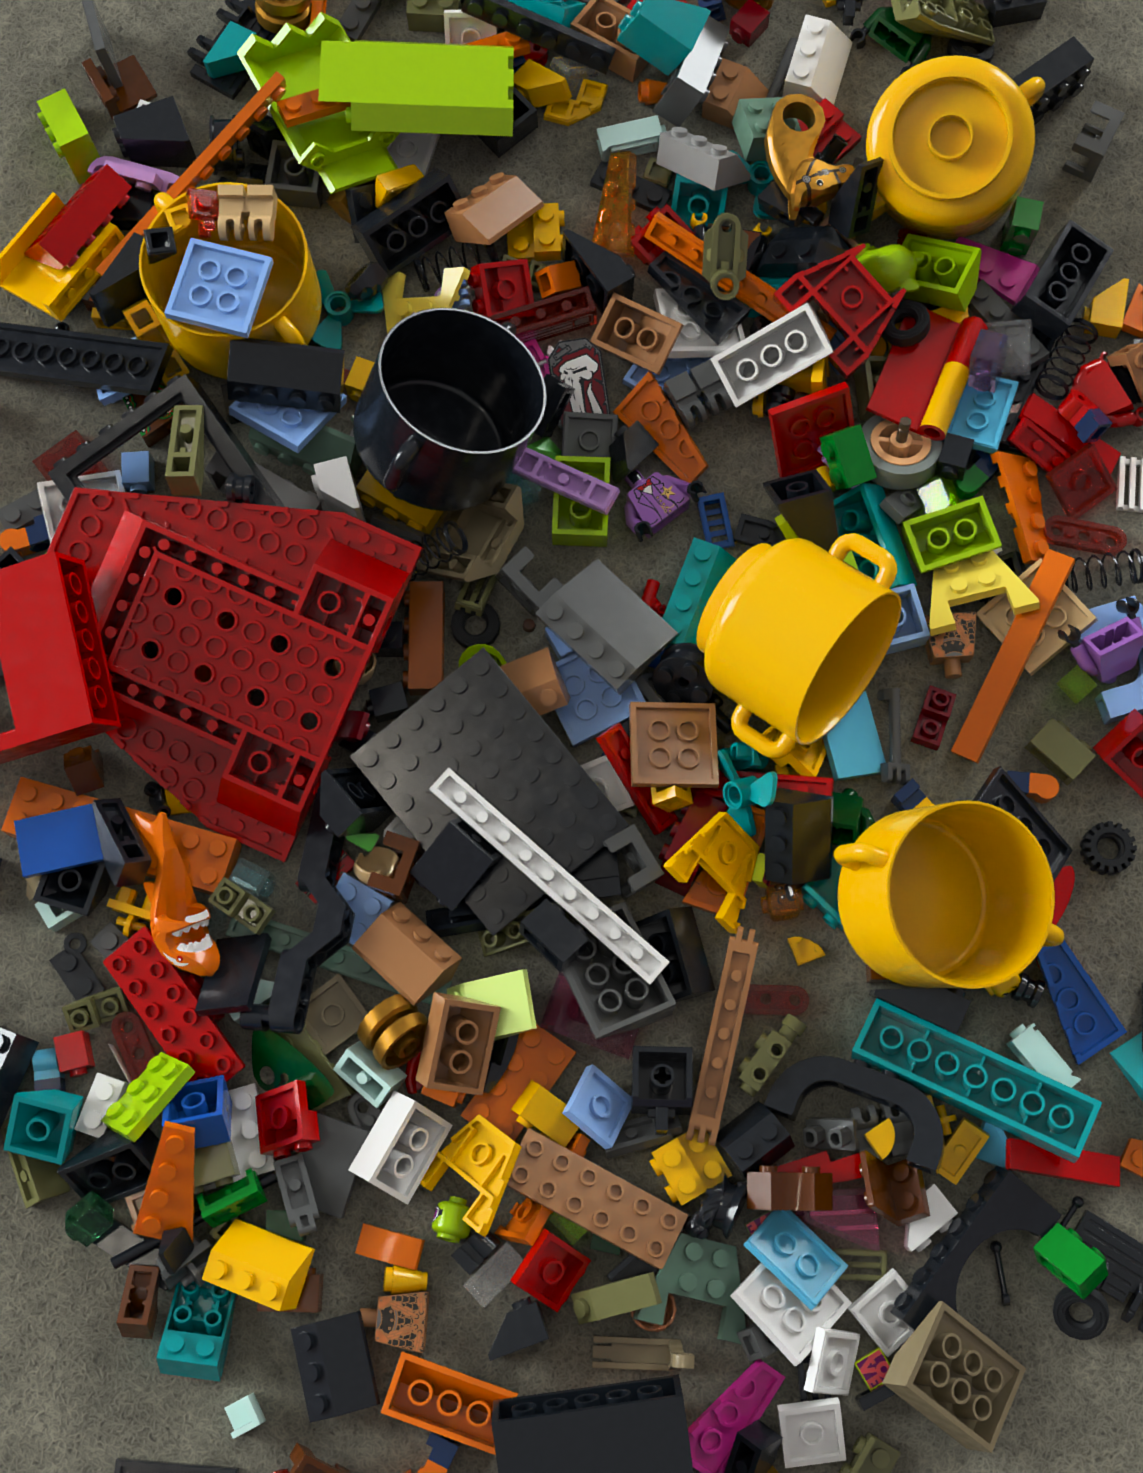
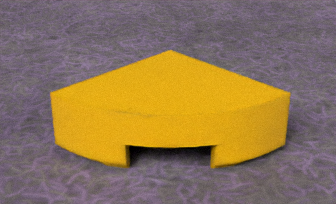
(179, 219)
(804, 950)
(881, 1138)

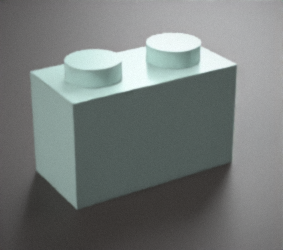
(367, 1076)

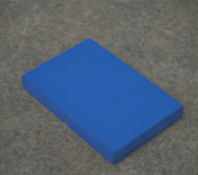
(58, 841)

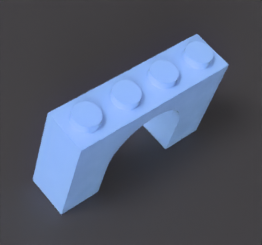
(1119, 701)

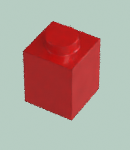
(74, 1053)

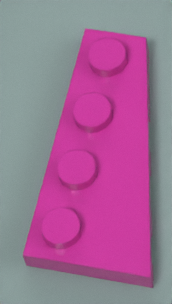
(1002, 271)
(736, 1408)

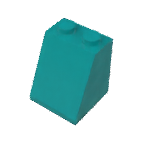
(662, 31)

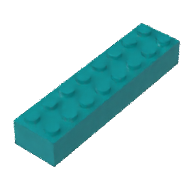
(977, 1080)

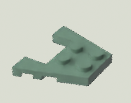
(703, 1273)

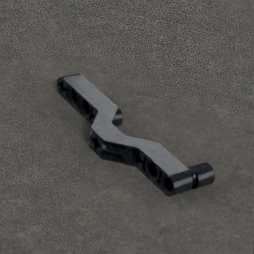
(330, 933)

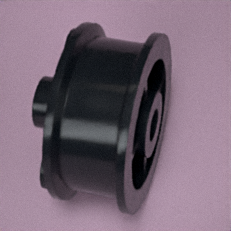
(236, 159)
(682, 675)

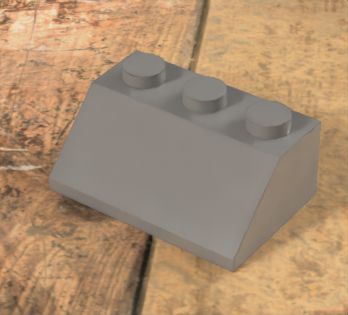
(700, 160)

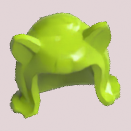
(892, 266)

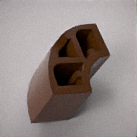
(790, 1190)

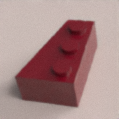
(696, 816)

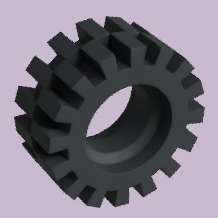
(1119, 836)

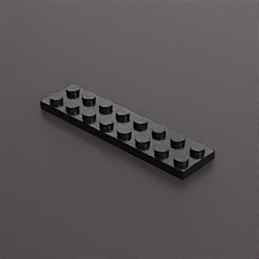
(82, 359)

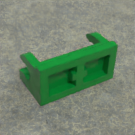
(232, 1200)

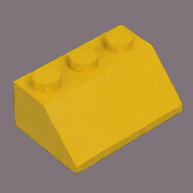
(259, 1265)

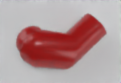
(649, 597)

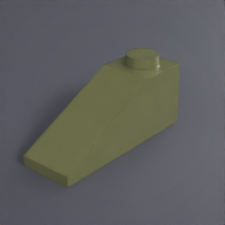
(186, 451)
(616, 1298)

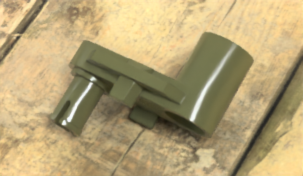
(725, 254)

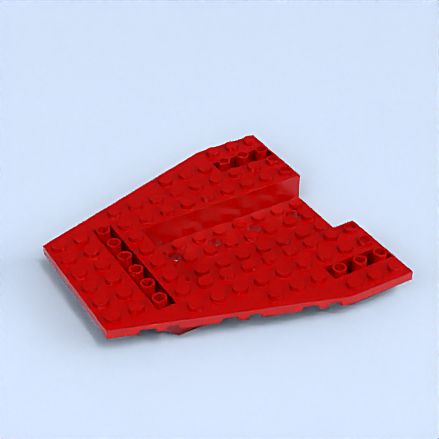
(280, 573)

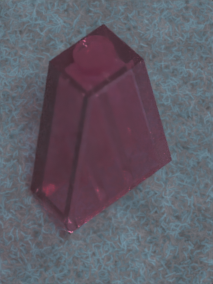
(848, 1220)

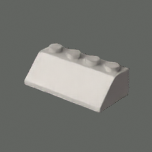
(772, 354)

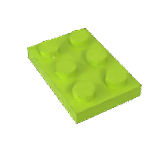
(147, 1096)

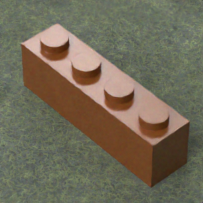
(426, 636)

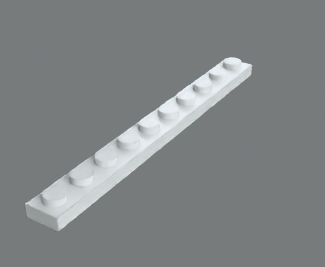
(549, 876)

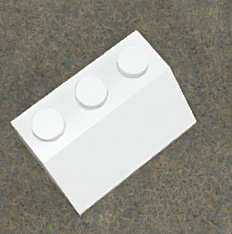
(818, 60)
(337, 487)
(400, 1147)

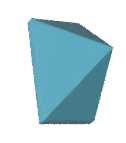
(995, 1148)

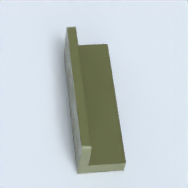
(35, 1177)

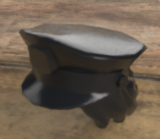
(718, 1209)

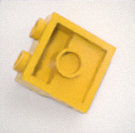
(538, 235)
(803, 758)
(689, 1167)

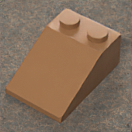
(636, 334)

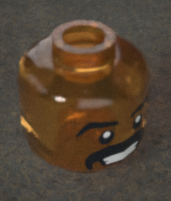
(782, 902)

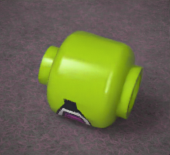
(449, 1222)

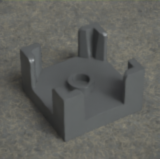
(1094, 141)
(521, 587)
(638, 857)

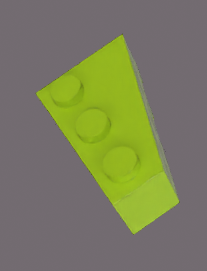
(66, 127)

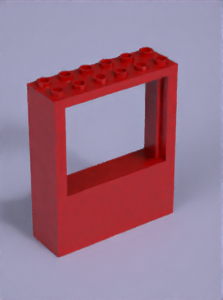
(52, 657)

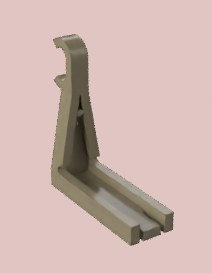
(641, 1353)

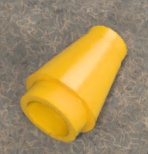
(404, 1280)

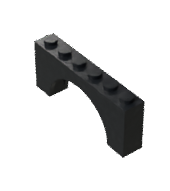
(998, 1206)

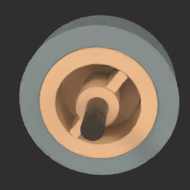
(899, 455)

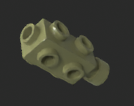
(764, 1059)

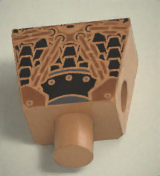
(953, 646)
(400, 1320)

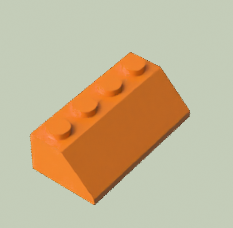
(443, 1401)

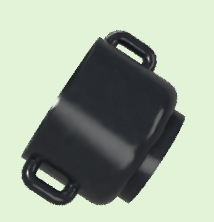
(448, 408)

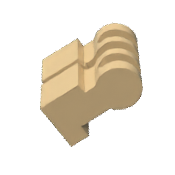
(237, 205)

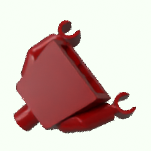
(1104, 389)

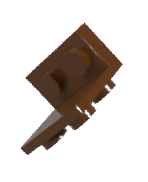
(124, 98)
(894, 1190)

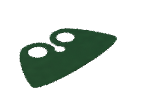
(279, 1055)

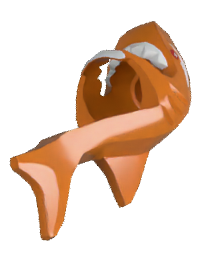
(176, 917)

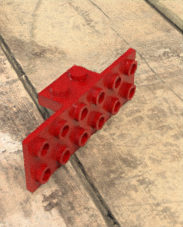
(168, 1005)

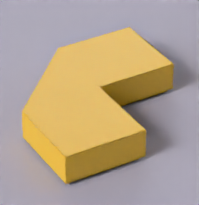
(586, 104)

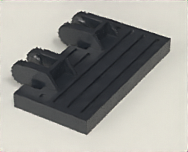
(229, 84)
(1122, 1261)

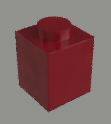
(749, 23)

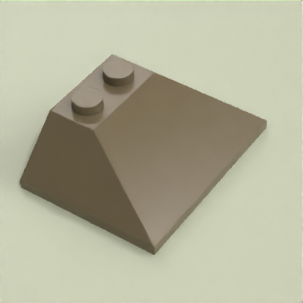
(490, 534)

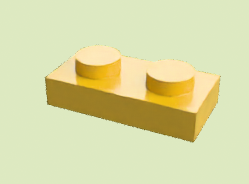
(961, 1150)

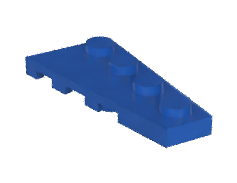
(1078, 1003)

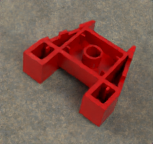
(849, 299)

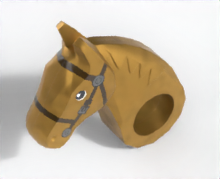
(790, 155)

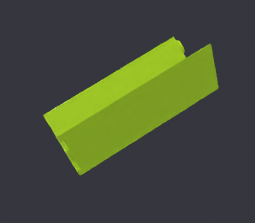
(420, 86)
(327, 143)

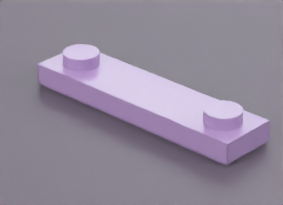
(566, 481)

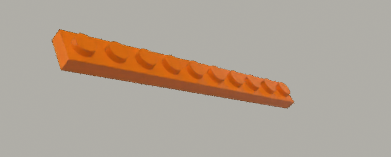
(306, 106)
(217, 150)

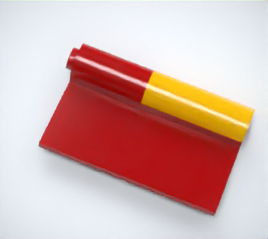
(927, 377)

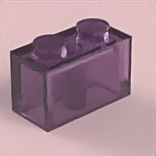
(987, 360)

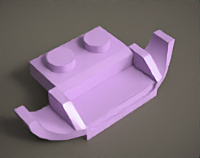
(142, 176)

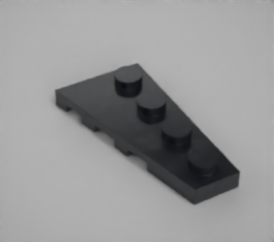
(696, 297)

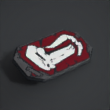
(581, 367)

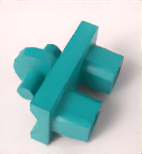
(745, 758)

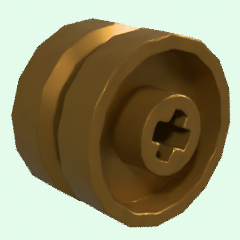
(275, 13)
(393, 1031)

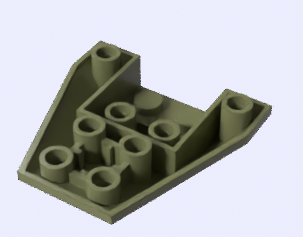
(946, 18)

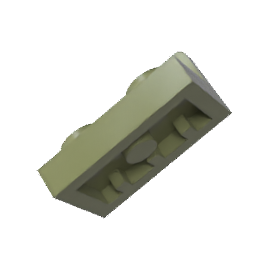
(871, 1456)

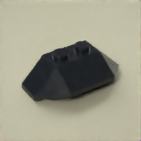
(798, 250)

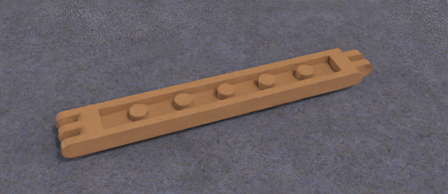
(723, 1036)

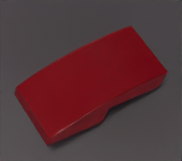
(933, 718)
(353, 726)

